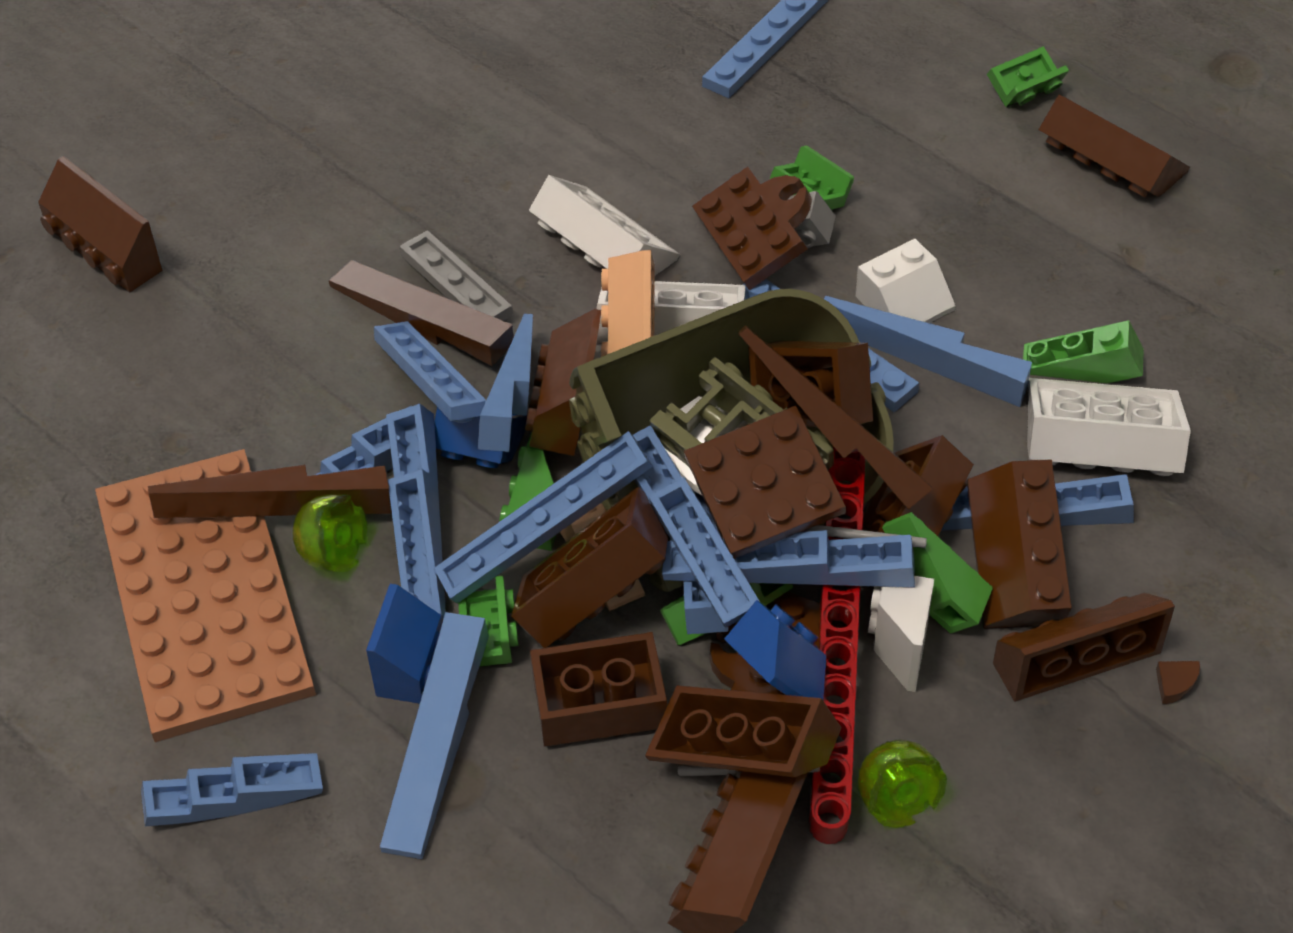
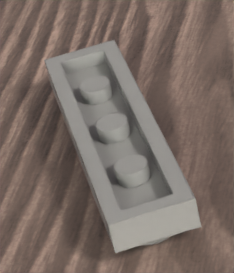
(453, 276)

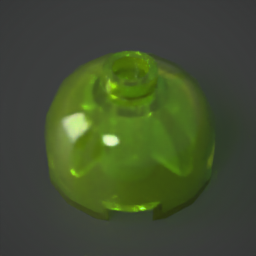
(330, 532)
(900, 782)

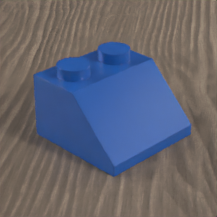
(461, 439)
(402, 646)
(780, 651)

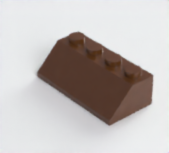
(1112, 148)
(99, 226)
(549, 405)
(942, 468)
(1019, 544)
(591, 569)
(1082, 644)
(745, 731)
(734, 853)

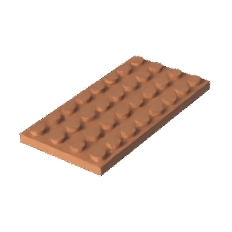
(202, 606)

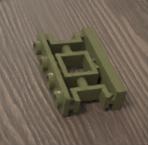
(755, 404)

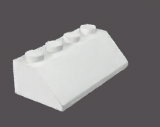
(594, 225)
(682, 302)

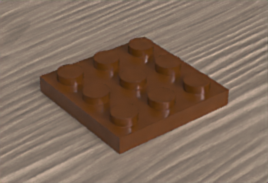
(764, 482)

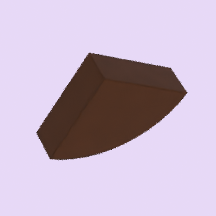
(1176, 679)

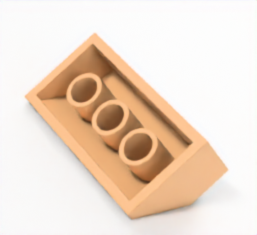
(630, 300)

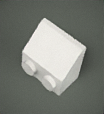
(905, 284)
(900, 627)

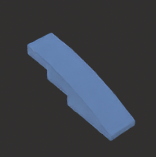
(368, 449)
(230, 791)

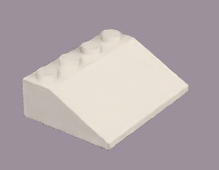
(1107, 426)

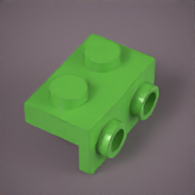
(1026, 76)
(819, 175)
(494, 607)

